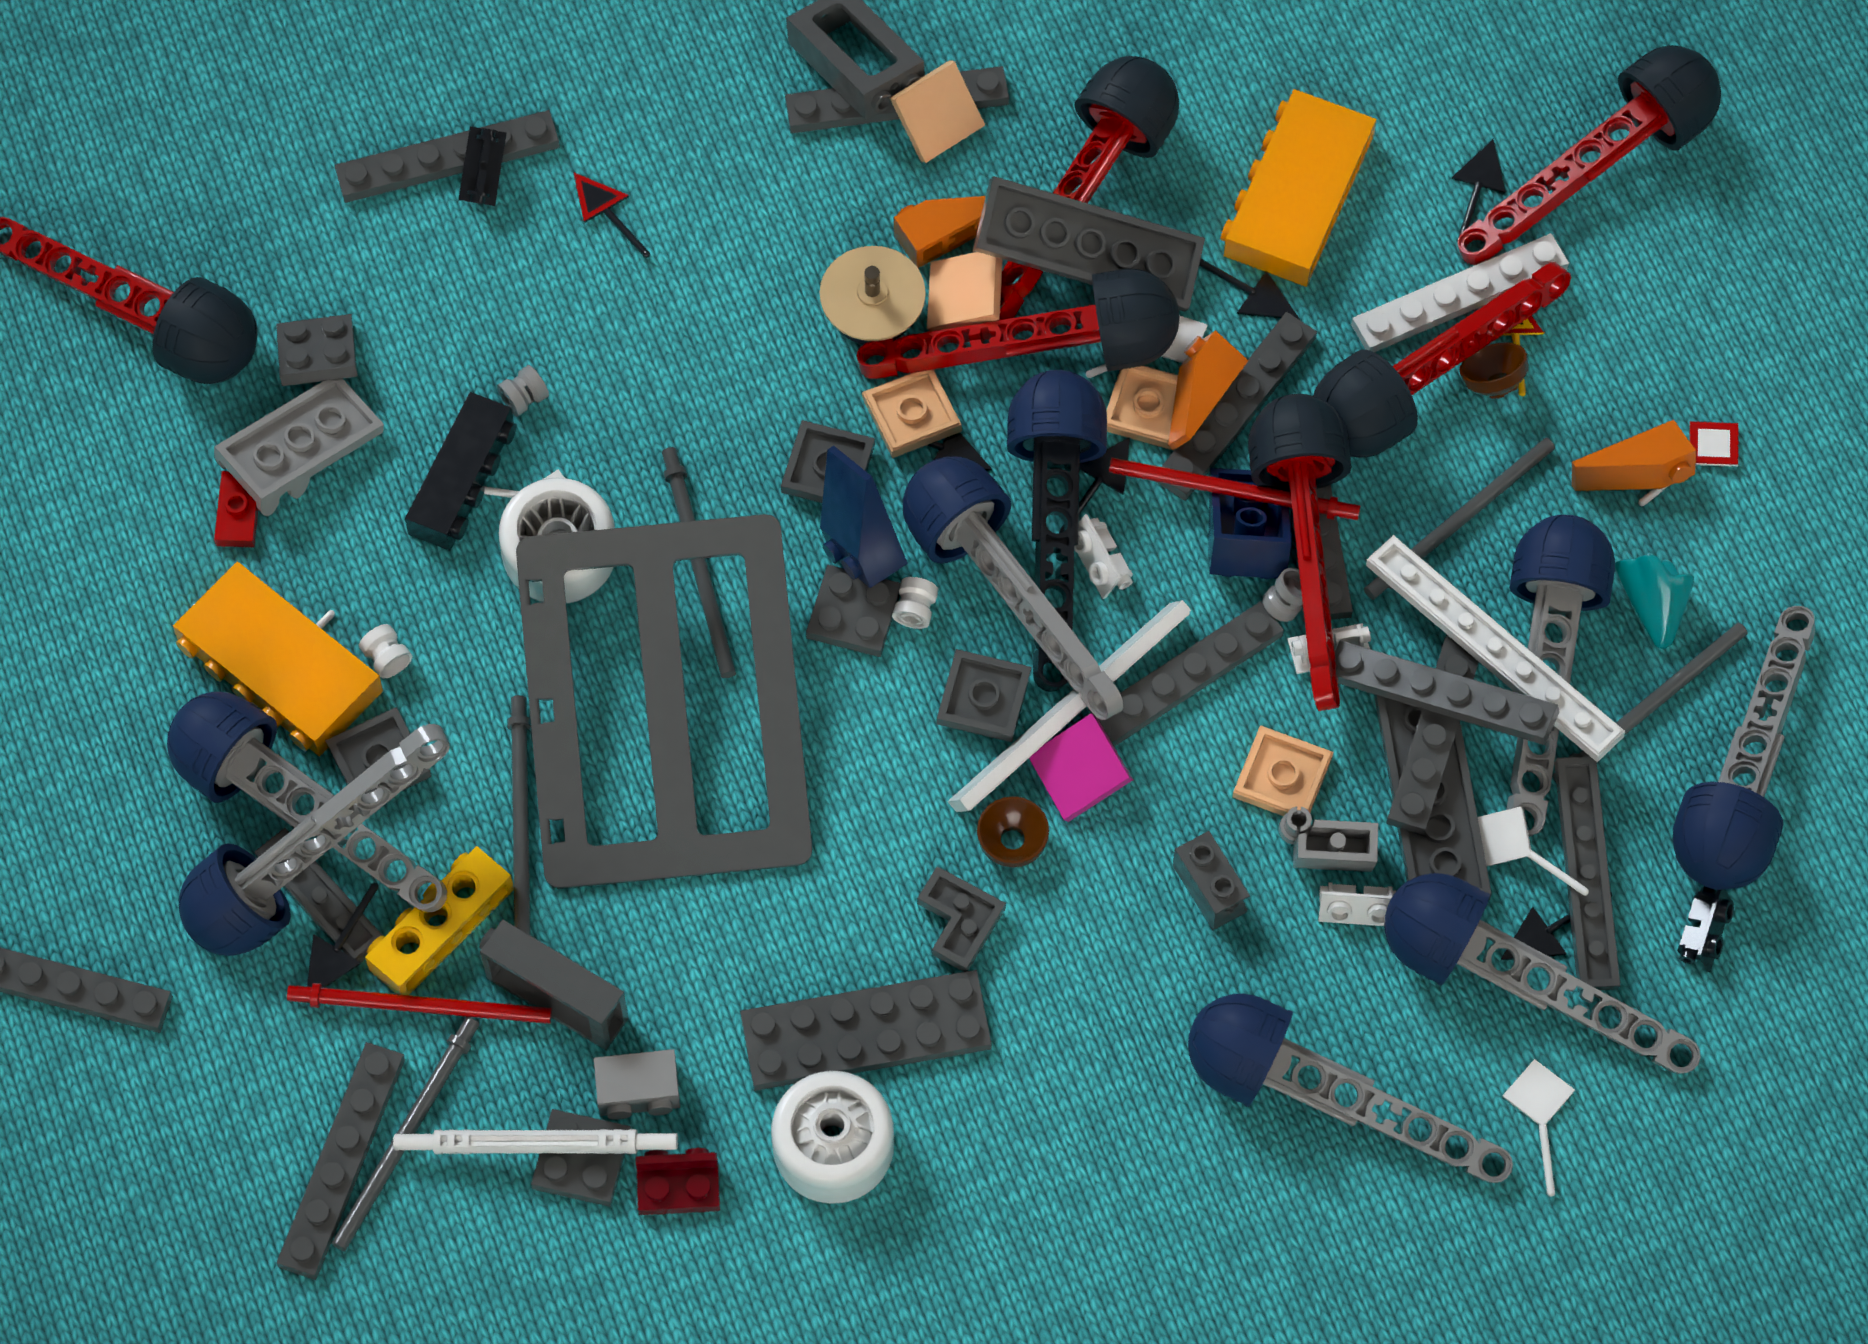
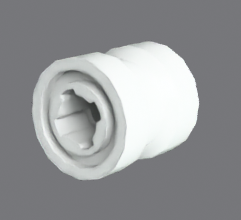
(915, 602)
(383, 648)

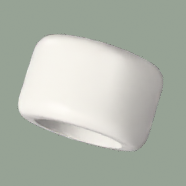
(554, 508)
(836, 1166)

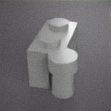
(1329, 842)

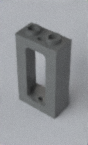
(864, 92)
(553, 981)

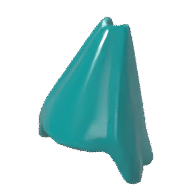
(1656, 594)

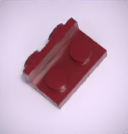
(677, 1182)

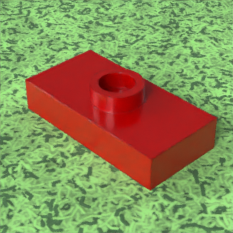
(235, 515)

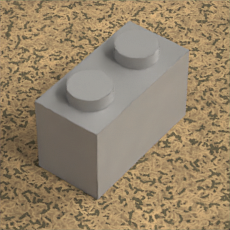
(637, 1084)

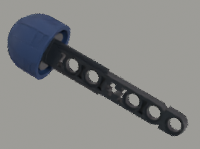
(1056, 425)

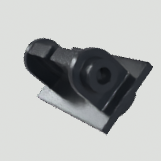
(482, 166)
(1706, 942)

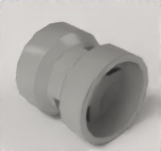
(523, 390)
(1284, 598)

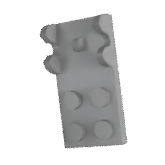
(297, 442)

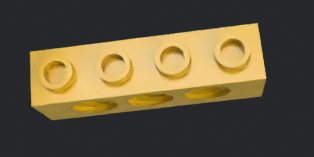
(406, 971)

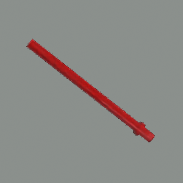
(1331, 507)
(317, 995)

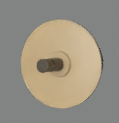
(872, 294)

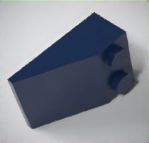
(857, 522)
(1246, 534)

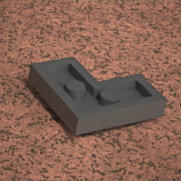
(970, 916)

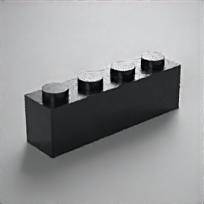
(461, 471)

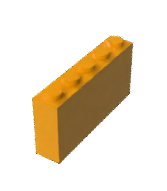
(1298, 187)
(277, 659)

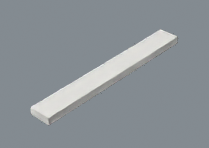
(1493, 646)
(1066, 709)

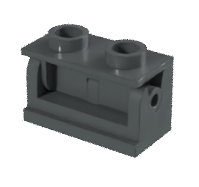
(1210, 880)

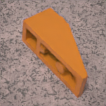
(937, 226)
(1201, 384)
(1640, 462)

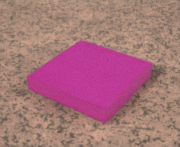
(1080, 767)

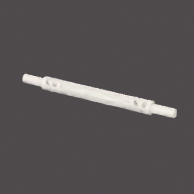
(536, 1141)

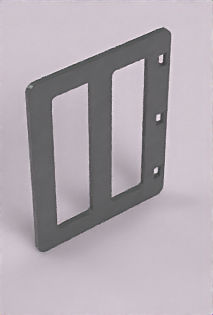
(678, 846)

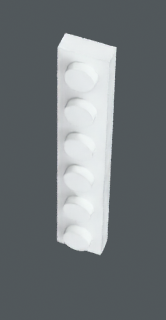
(1454, 294)

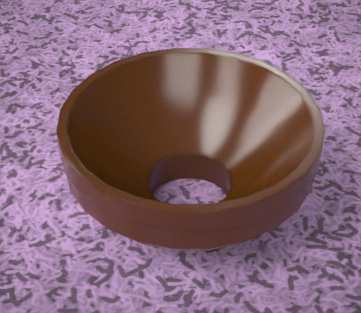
(1495, 369)
(1015, 815)

